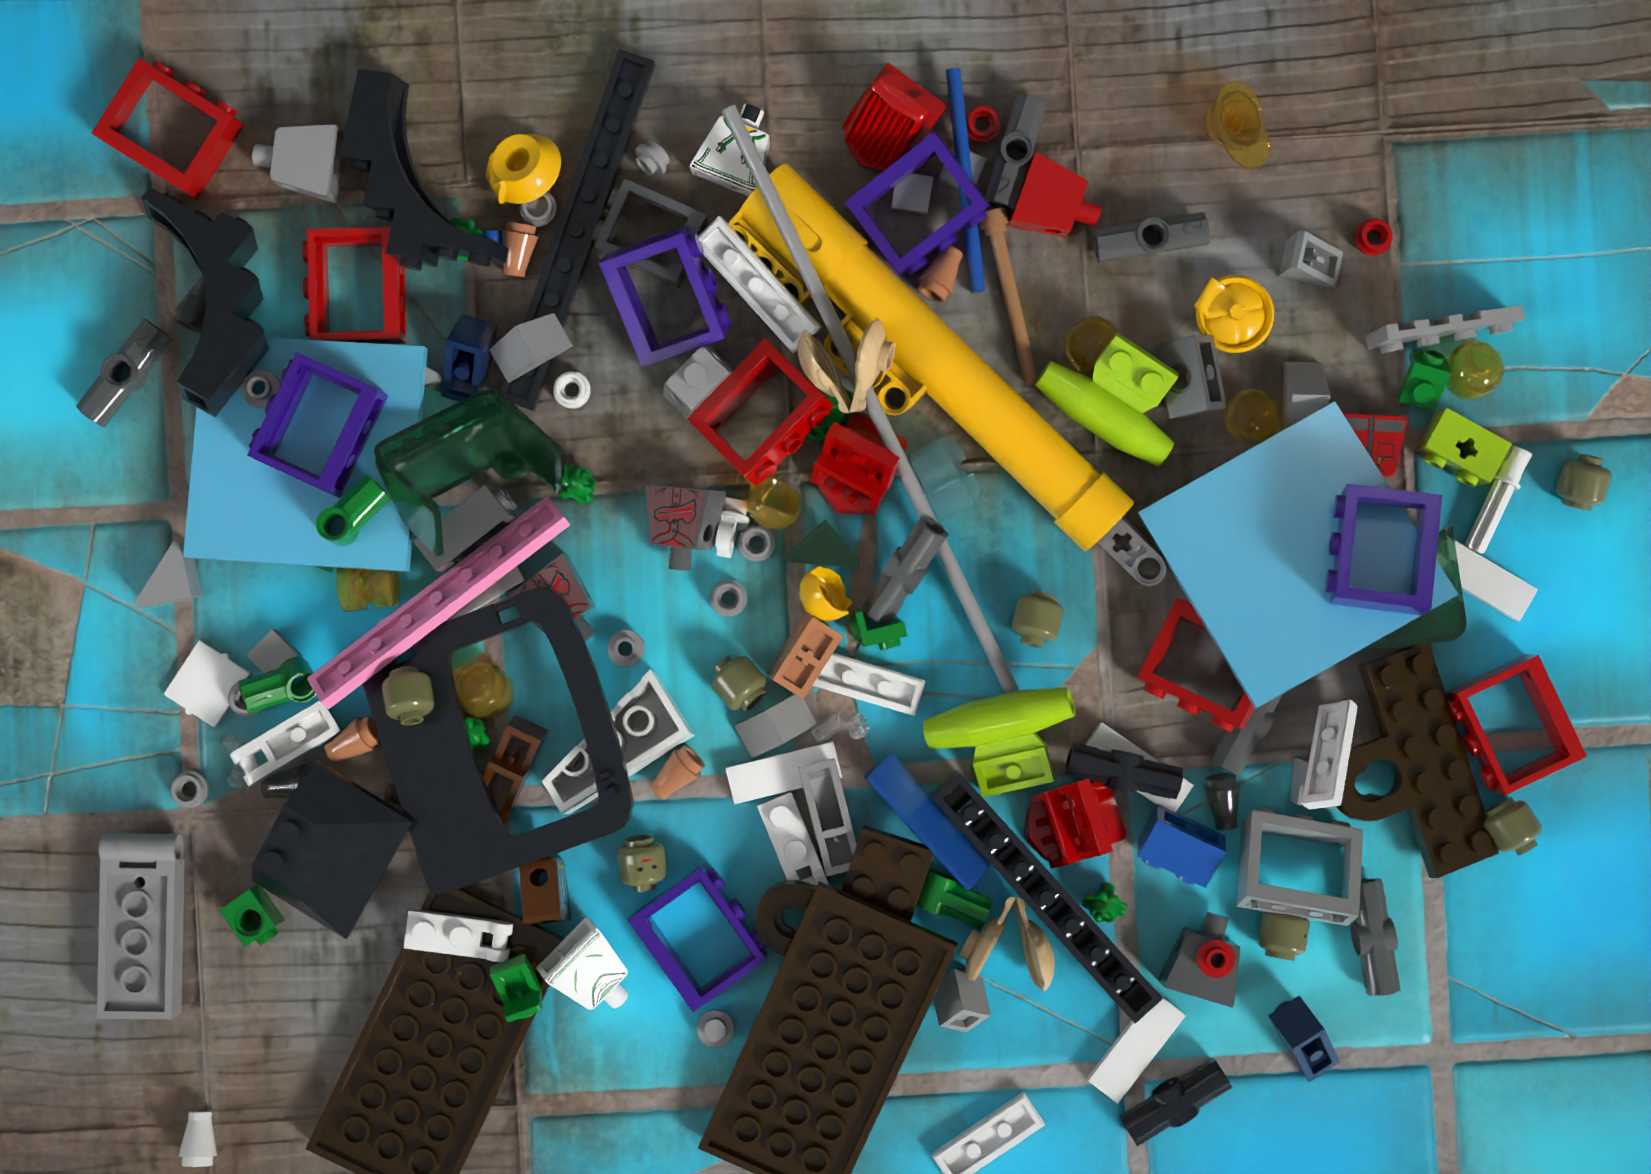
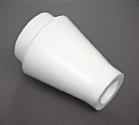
(198, 1140)

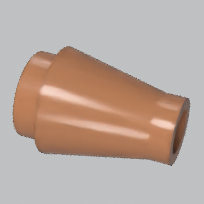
(521, 243)
(940, 275)
(354, 740)
(678, 771)

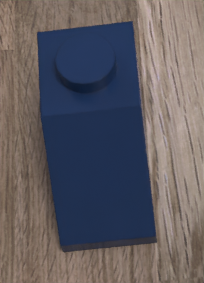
(467, 357)
(1304, 1038)

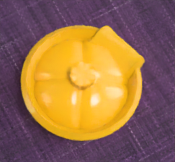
(523, 168)
(1235, 313)

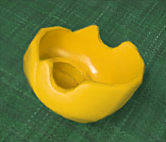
(824, 594)

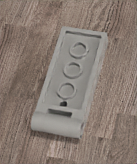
(140, 926)

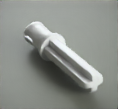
(1497, 499)

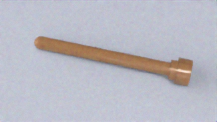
(994, 227)

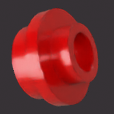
(988, 114)
(1383, 232)
(1207, 950)

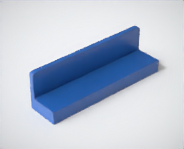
(928, 821)

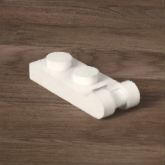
(286, 742)
(791, 838)
(457, 935)

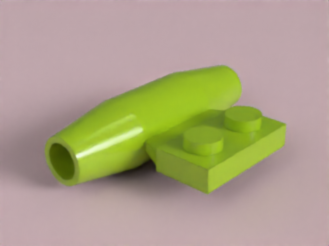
(1114, 401)
(1003, 730)

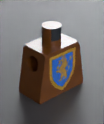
(545, 902)

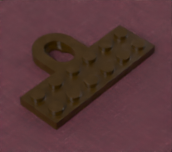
(1427, 763)
(882, 872)

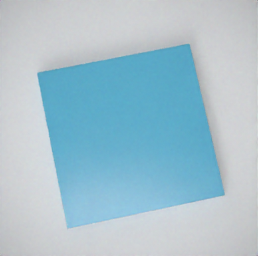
(266, 516)
(1257, 555)

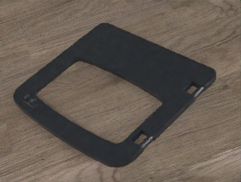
(439, 776)

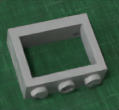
(1296, 902)

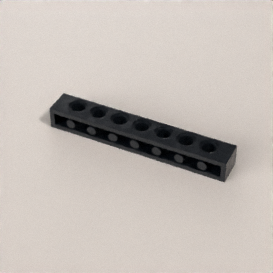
(1046, 896)

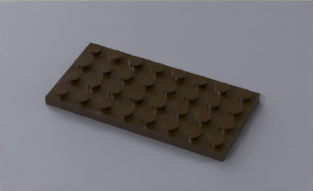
(828, 1039)
(429, 1055)

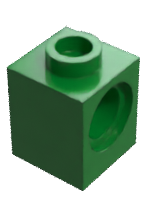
(237, 916)

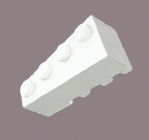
(647, 729)

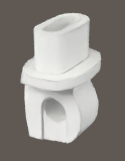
(732, 520)

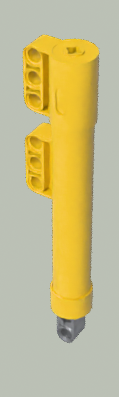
(940, 363)

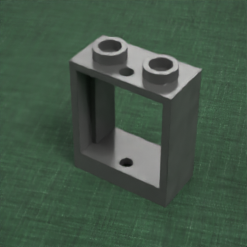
(618, 201)
(471, 526)

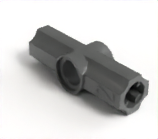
(1023, 132)
(1173, 234)
(108, 391)
(905, 570)
(1238, 745)
(1375, 940)

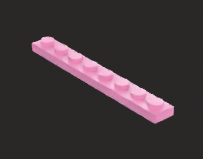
(437, 602)

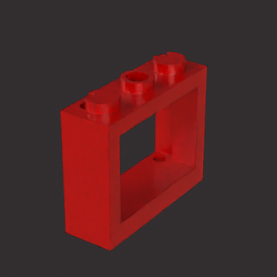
(211, 152)
(317, 286)
(737, 390)
(1188, 700)
(1549, 709)

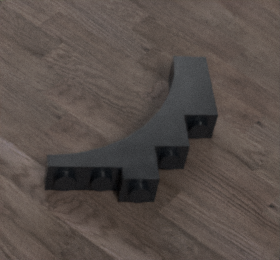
(379, 146)
(229, 339)

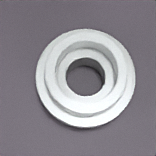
(563, 382)

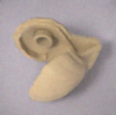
(873, 356)
(1036, 946)

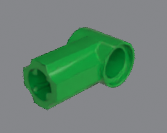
(356, 508)
(276, 686)
(944, 896)

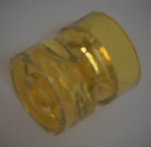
(364, 587)

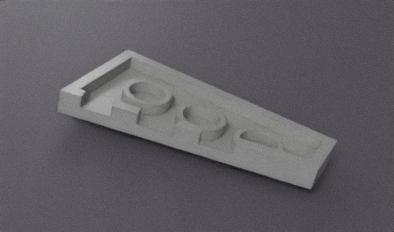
(1392, 337)

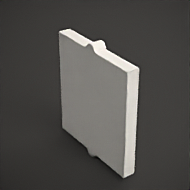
(205, 683)

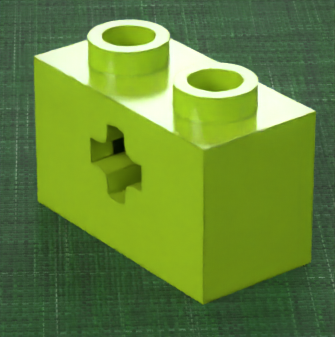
(1482, 448)

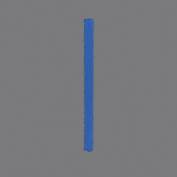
(962, 154)

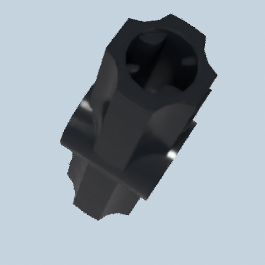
(1124, 771)
(1175, 1102)

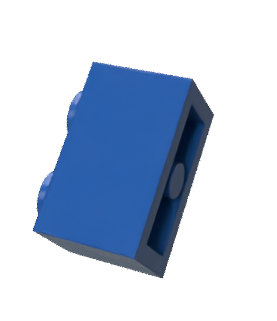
(1181, 846)

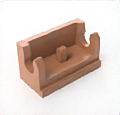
(804, 655)

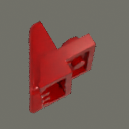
(890, 119)
(855, 467)
(1073, 823)

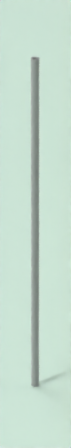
(873, 405)

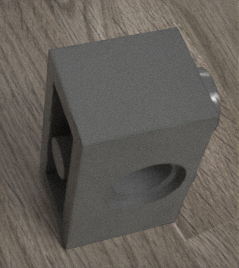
(1205, 389)

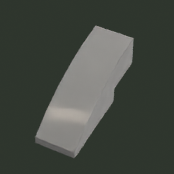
(829, 815)

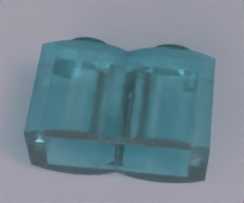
(944, 478)

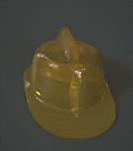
(1238, 125)

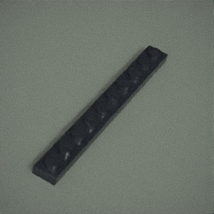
(584, 208)

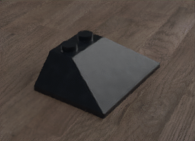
(330, 848)

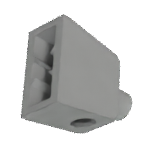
(304, 159)
(696, 380)

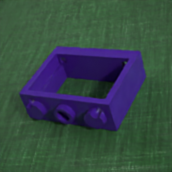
(893, 175)
(632, 311)
(351, 441)
(1425, 553)
(668, 958)

